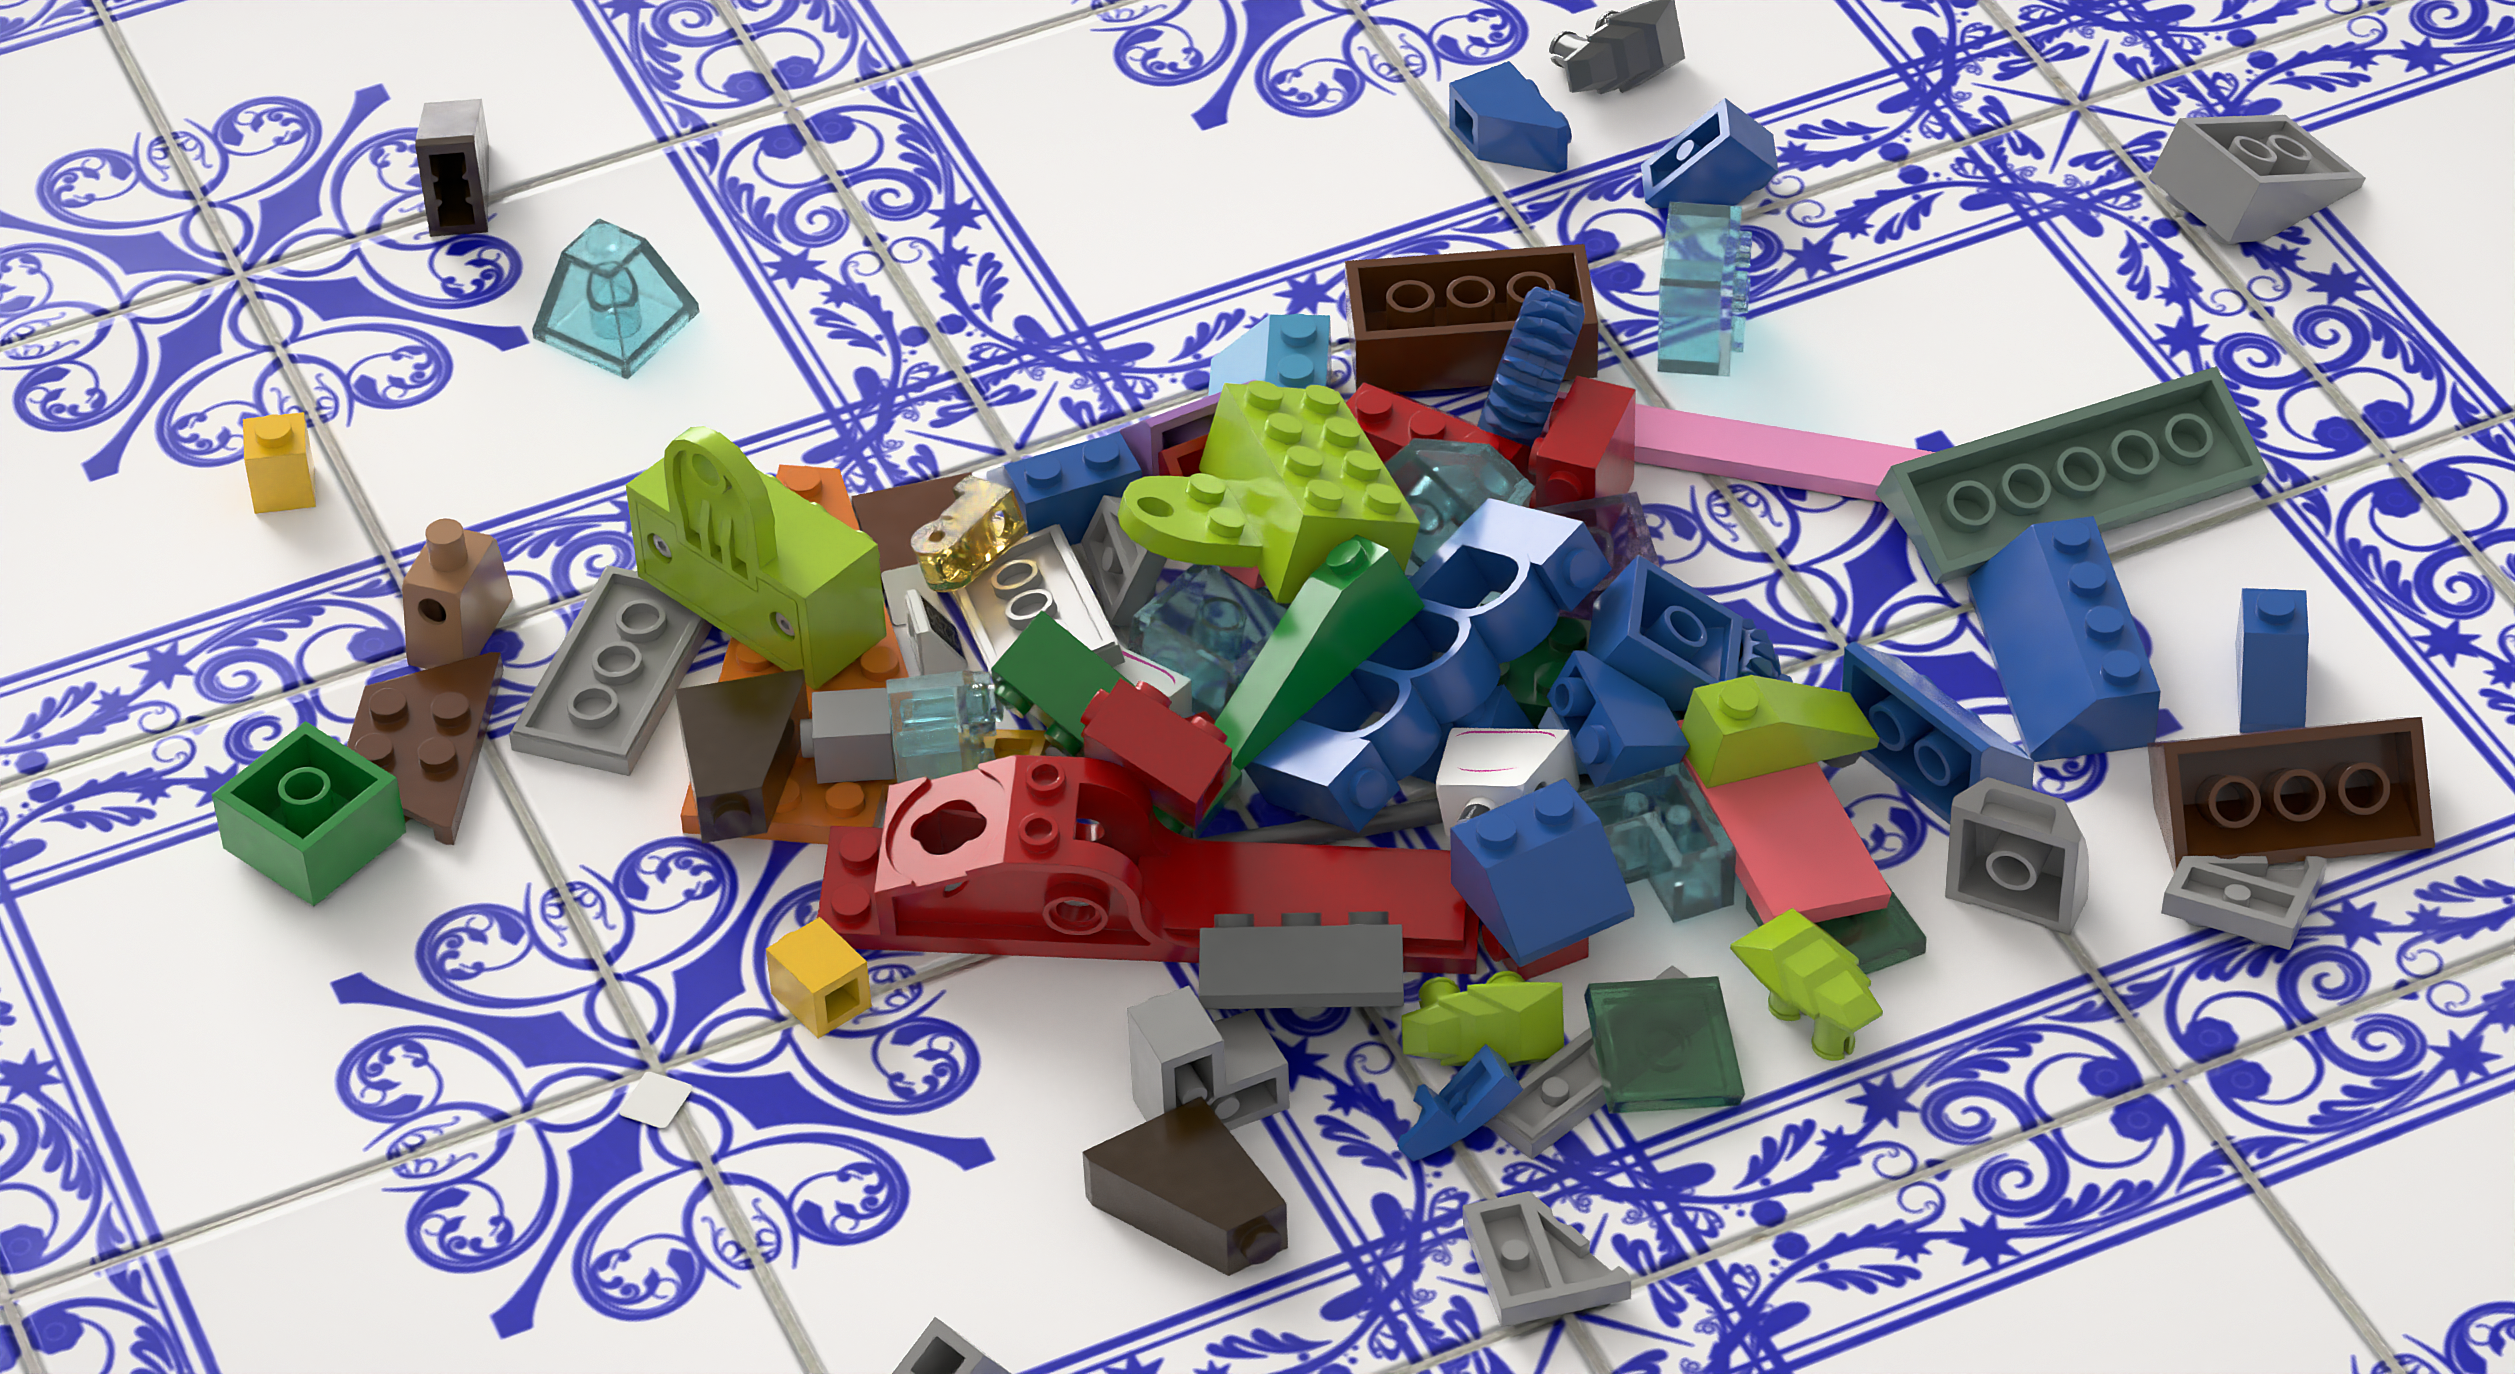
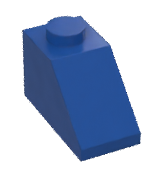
(1712, 161)
(2272, 659)

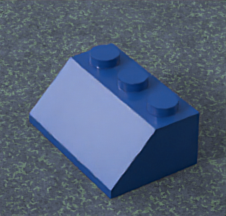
(1924, 735)

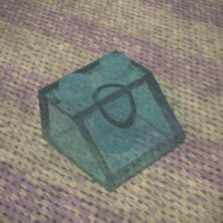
(1448, 484)

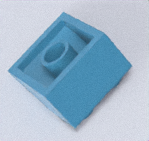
(1278, 350)

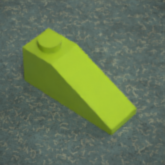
(1769, 726)

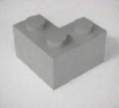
(1187, 1056)

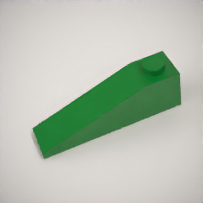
(1325, 634)

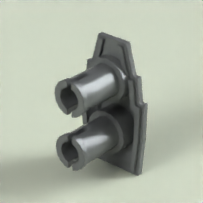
(1622, 49)

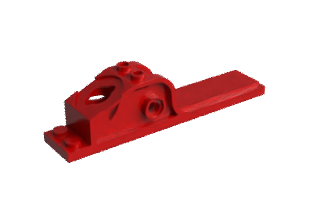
(1148, 889)

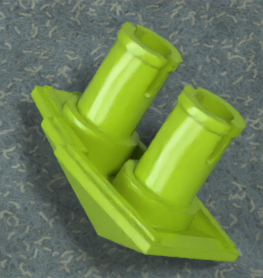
(1810, 975)
(1506, 1013)

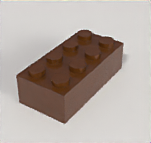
(1451, 314)

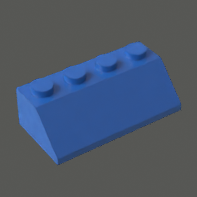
(2065, 643)

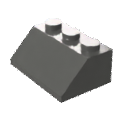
(1301, 962)

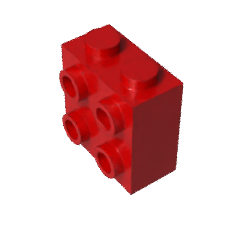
(1586, 445)
(1175, 758)

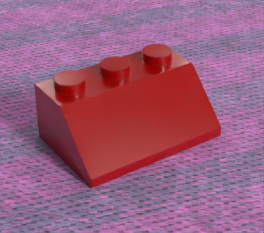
(1394, 420)

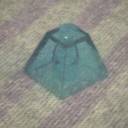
(612, 301)

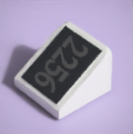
(932, 637)

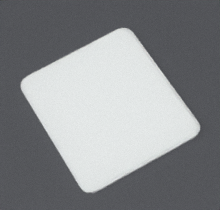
(896, 584)
(656, 1100)

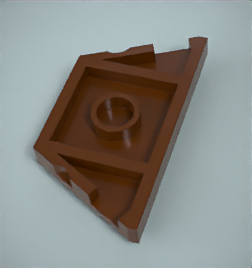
(430, 736)

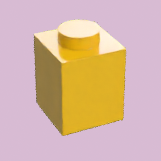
(279, 462)
(818, 977)

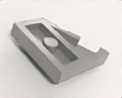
(1121, 568)
(2244, 896)
(1535, 1262)

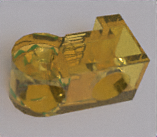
(968, 534)

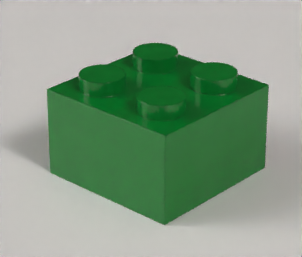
(309, 813)

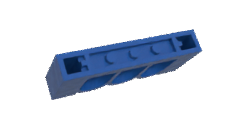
(1505, 548)

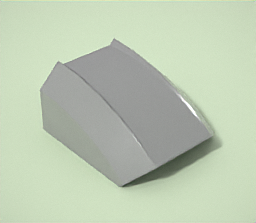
(2017, 854)

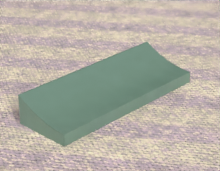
(2100, 461)

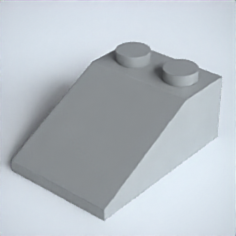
(2250, 174)

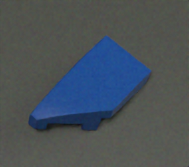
(1462, 1105)

